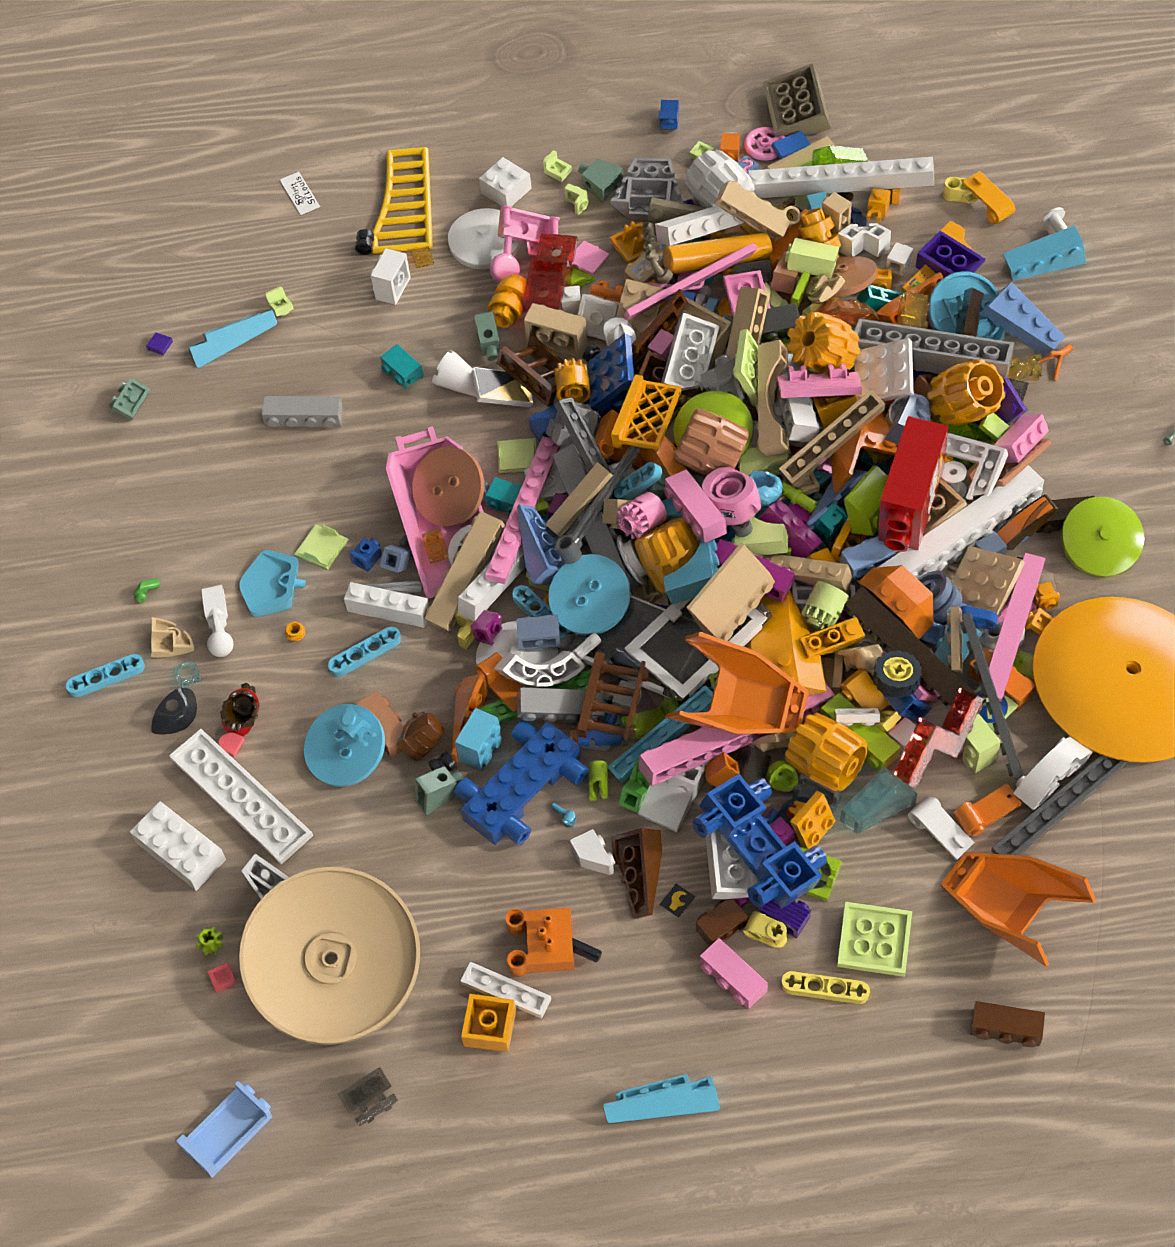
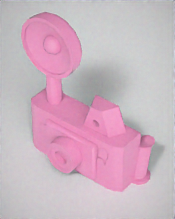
(521, 227)

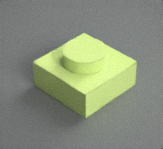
(699, 149)

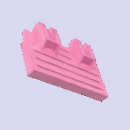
(818, 384)

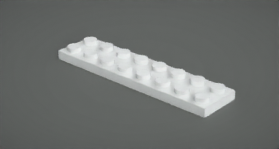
(241, 796)

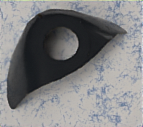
(175, 721)

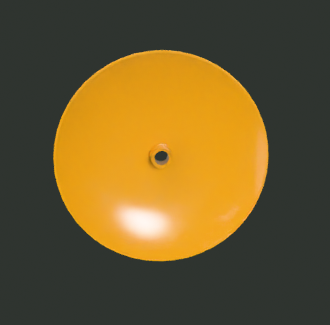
(1087, 682)

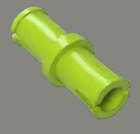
(797, 497)

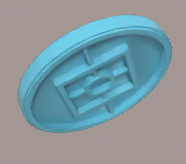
(947, 300)
(589, 595)
(335, 755)

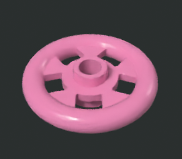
(761, 146)

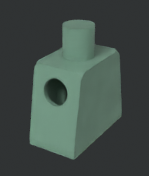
(601, 178)
(487, 335)
(436, 789)

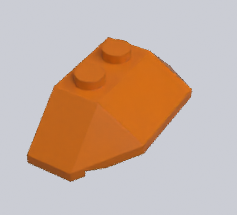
(902, 596)

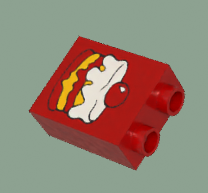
(912, 484)

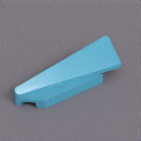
(663, 1099)

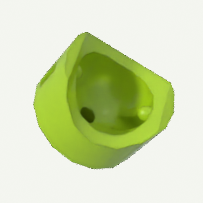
(782, 776)

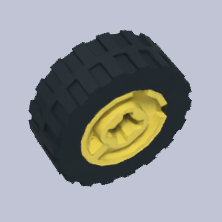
(897, 674)

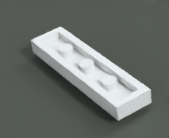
(499, 986)

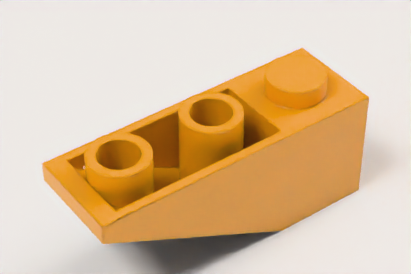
(833, 638)

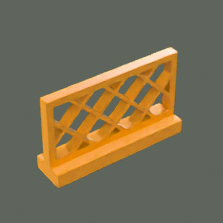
(628, 413)

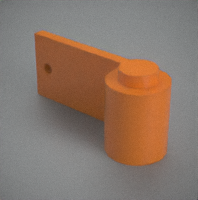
(500, 685)
(987, 810)

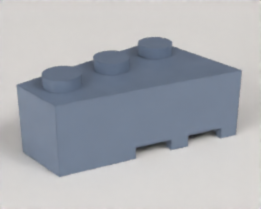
(913, 406)

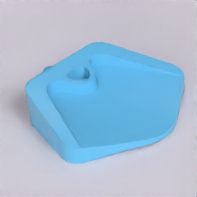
(270, 583)

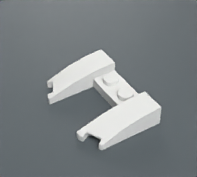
(987, 456)

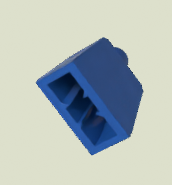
(909, 707)

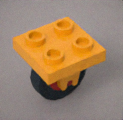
(808, 818)

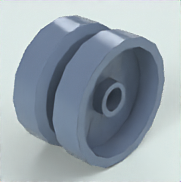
(944, 594)

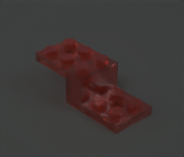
(550, 271)
(945, 738)

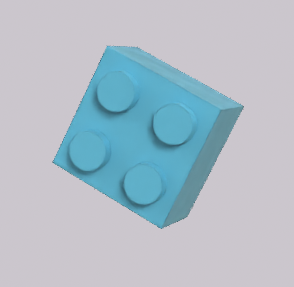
(478, 739)

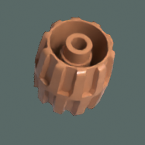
(710, 443)

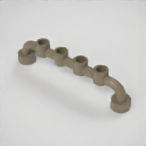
(651, 255)

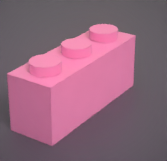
(1023, 436)
(733, 974)

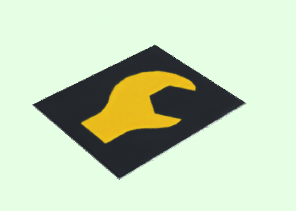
(677, 900)

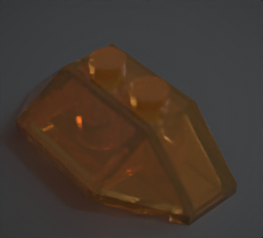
(848, 311)

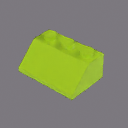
(864, 502)

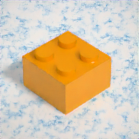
(488, 1023)

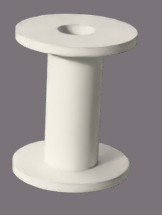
(1054, 218)
(953, 474)

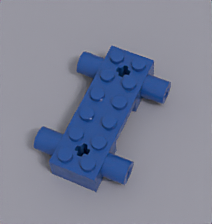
(499, 804)
(781, 870)

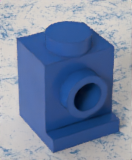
(366, 554)

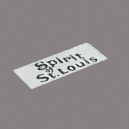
(299, 193)

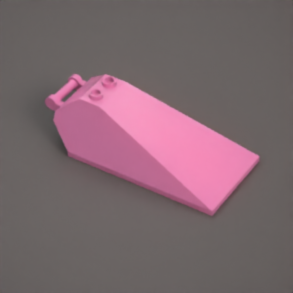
(400, 472)

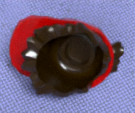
(240, 710)

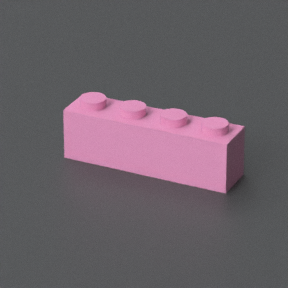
(695, 506)

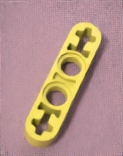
(825, 983)

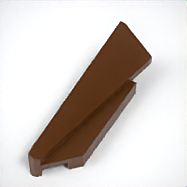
(665, 320)

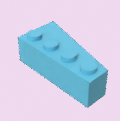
(1046, 254)

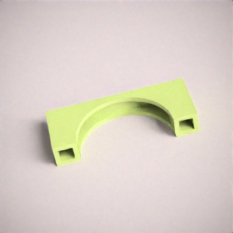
(765, 537)

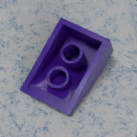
(948, 256)

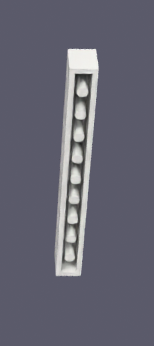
(843, 177)

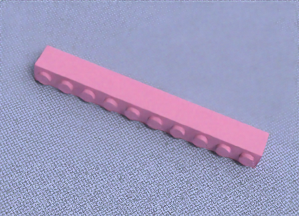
(705, 745)

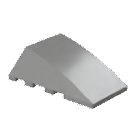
(643, 181)

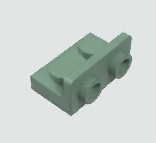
(130, 398)

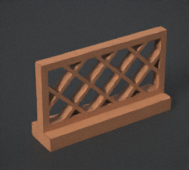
(1011, 470)

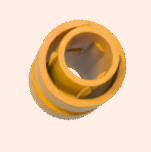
(817, 228)
(508, 300)

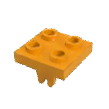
(629, 242)

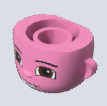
(732, 494)

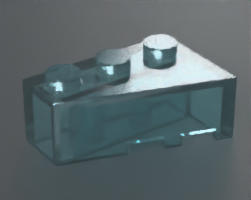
(877, 800)

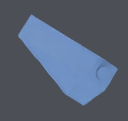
(838, 498)
(538, 546)

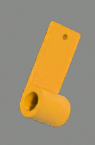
(998, 204)

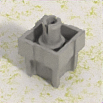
(723, 379)
(558, 431)

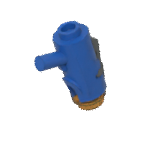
(598, 740)

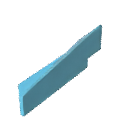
(230, 336)

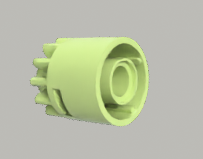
(824, 606)

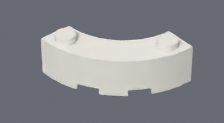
(544, 674)
(1042, 780)

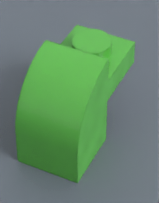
(634, 790)

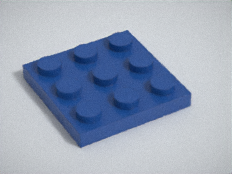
(610, 372)

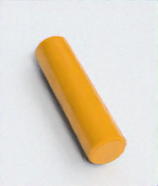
(702, 254)

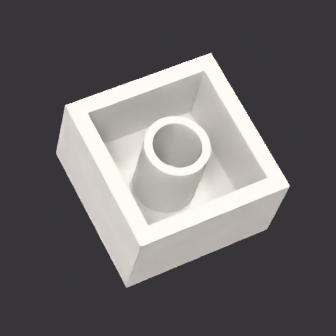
(505, 183)
(390, 276)

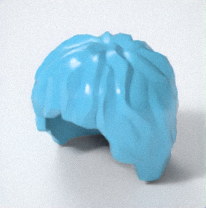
(768, 487)

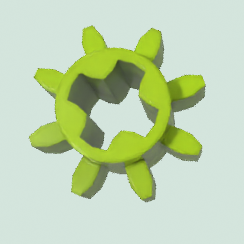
(206, 942)

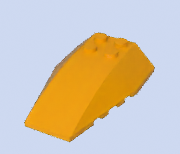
(782, 646)

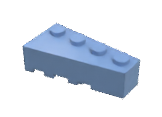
(1022, 320)

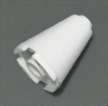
(455, 374)

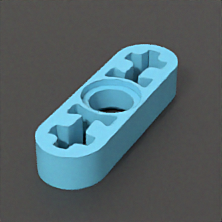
(648, 476)

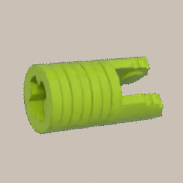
(598, 779)

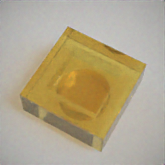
(422, 257)

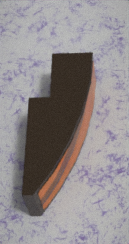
(1026, 521)

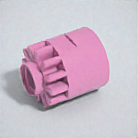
(641, 515)

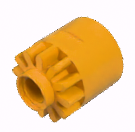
(572, 381)

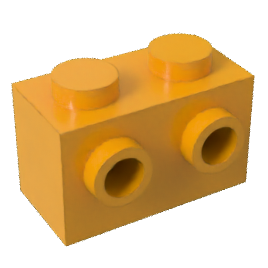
(862, 692)

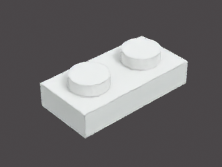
(865, 716)

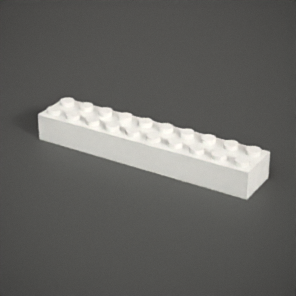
(979, 519)

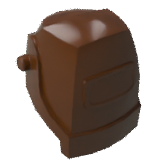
(420, 735)

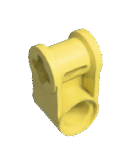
(956, 191)
(763, 928)

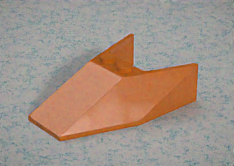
(871, 438)
(748, 692)
(1011, 891)

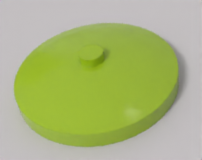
(717, 403)
(1102, 537)

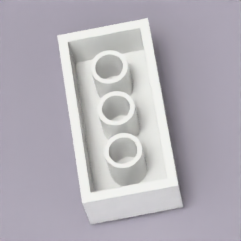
(178, 846)

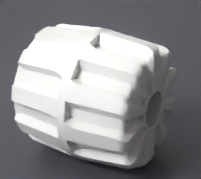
(710, 173)

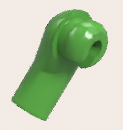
(142, 588)

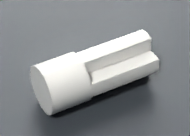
(589, 644)

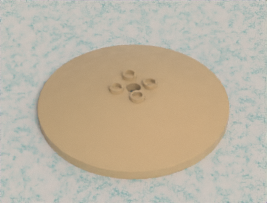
(323, 915)

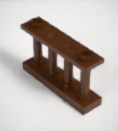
(524, 372)
(592, 705)

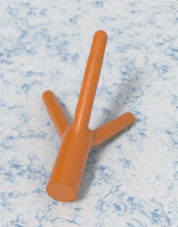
(1059, 355)

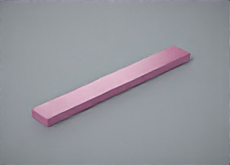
(690, 281)
(1015, 622)

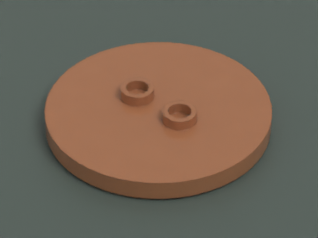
(857, 273)
(448, 486)

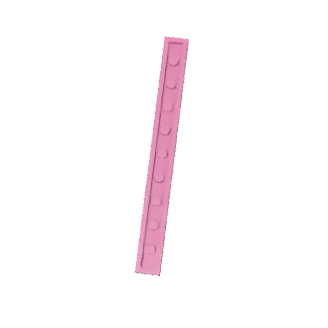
(529, 495)

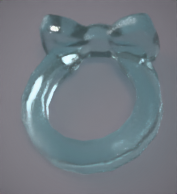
(196, 677)

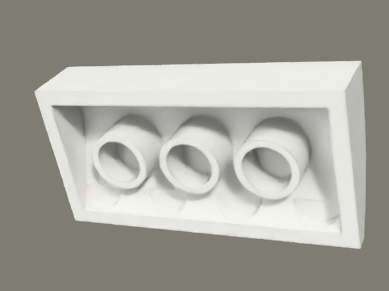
(690, 352)
(727, 870)

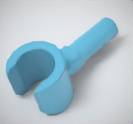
(569, 815)

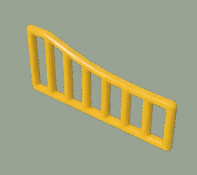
(386, 206)

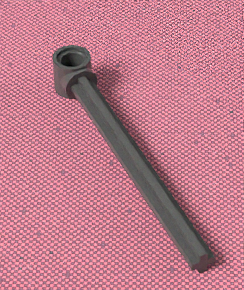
(569, 545)

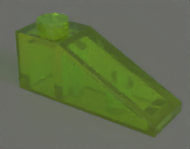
(838, 155)

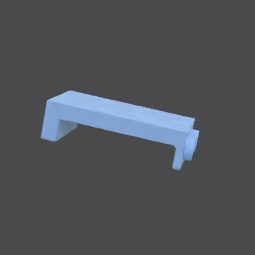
(226, 1129)

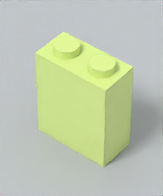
(812, 257)

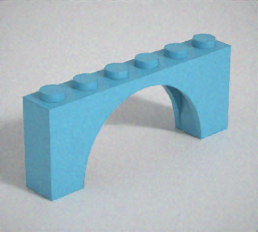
(695, 574)

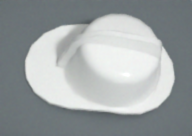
(617, 327)

